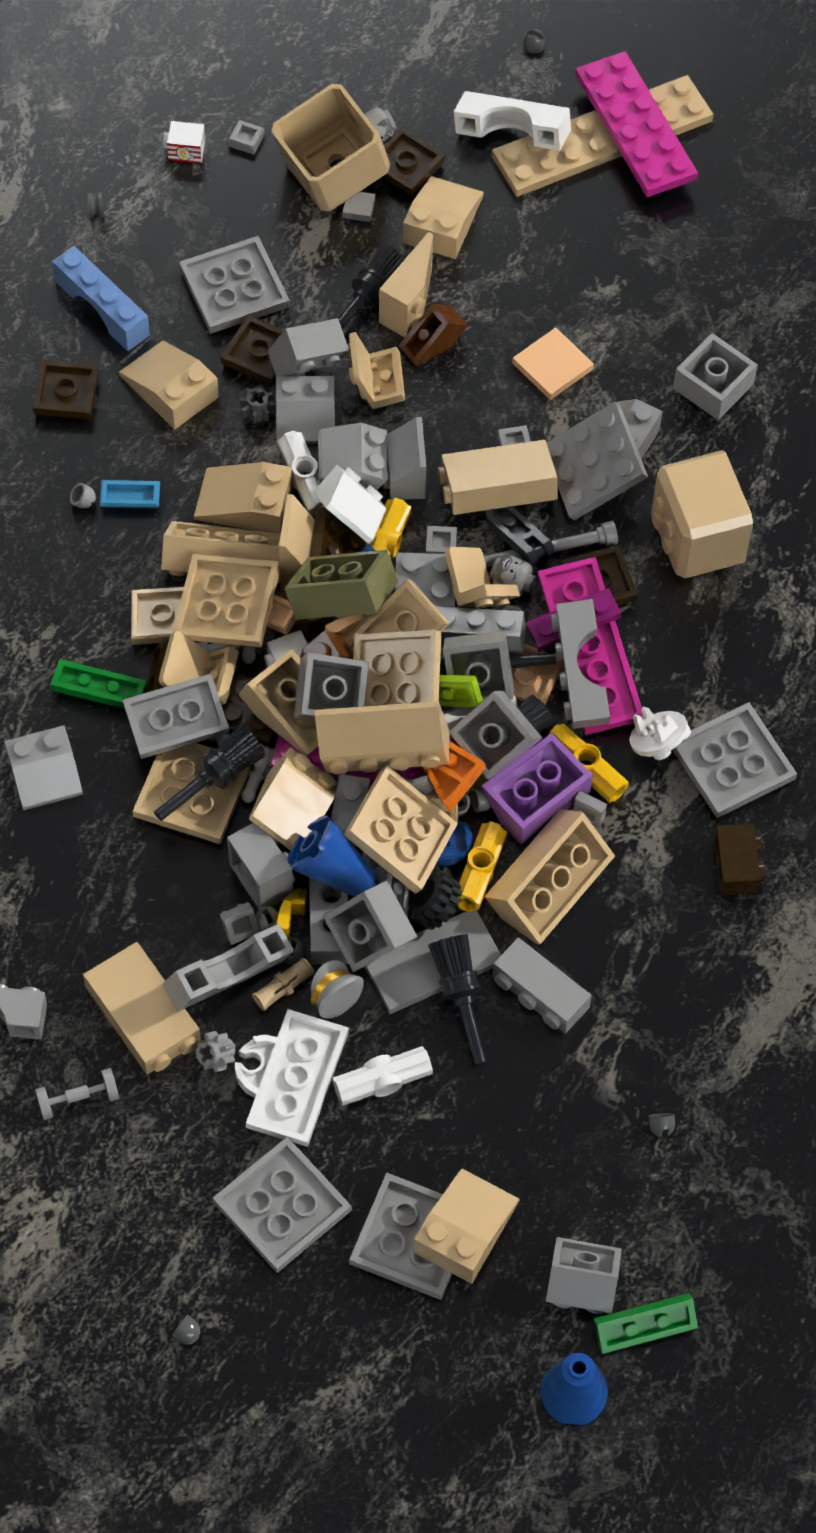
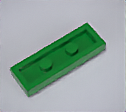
(95, 683)
(645, 1323)

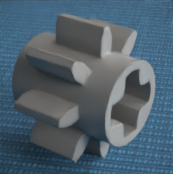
(215, 1051)

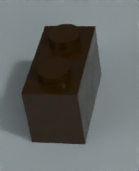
(738, 859)

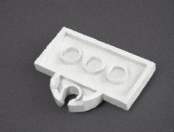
(291, 1076)

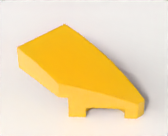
(293, 904)

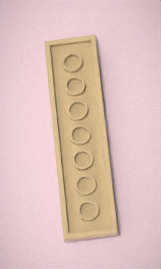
(590, 142)

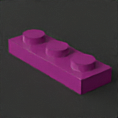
(541, 628)

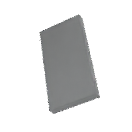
(410, 970)

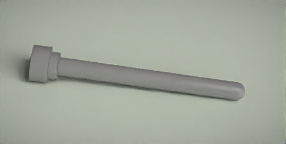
(604, 534)

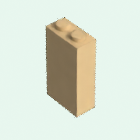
(498, 477)
(140, 1009)

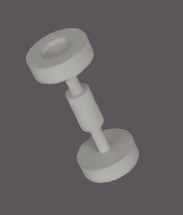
(77, 1094)

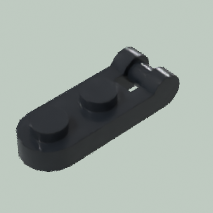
(519, 534)

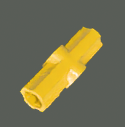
(391, 526)
(605, 778)
(485, 854)

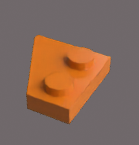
(455, 779)

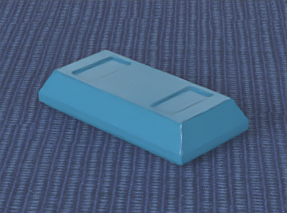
(129, 494)

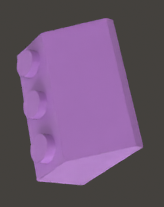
(536, 788)

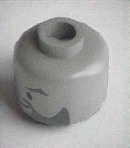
(382, 122)
(513, 571)

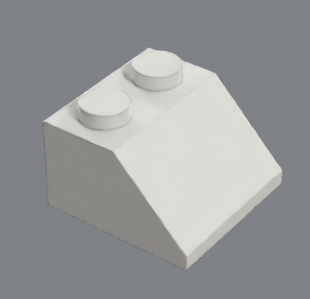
(352, 502)

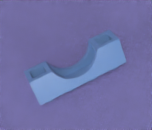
(120, 314)

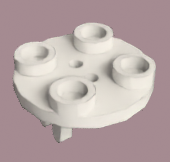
(658, 733)

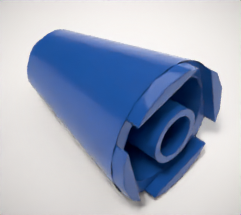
(331, 859)
(574, 1390)

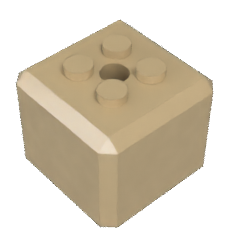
(327, 130)
(701, 515)

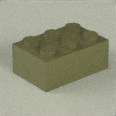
(341, 585)

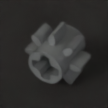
(257, 405)

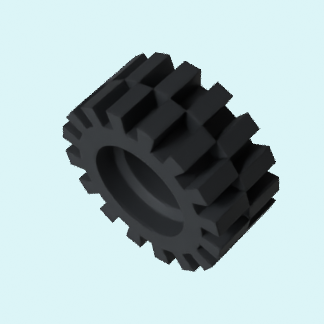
(435, 900)

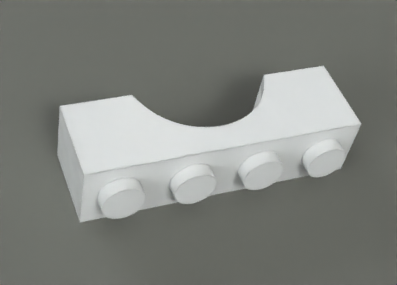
(483, 113)

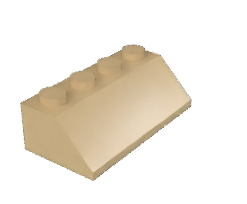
(186, 539)
(382, 736)
(550, 875)

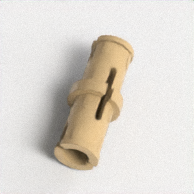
(283, 984)

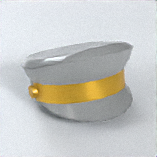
(335, 989)

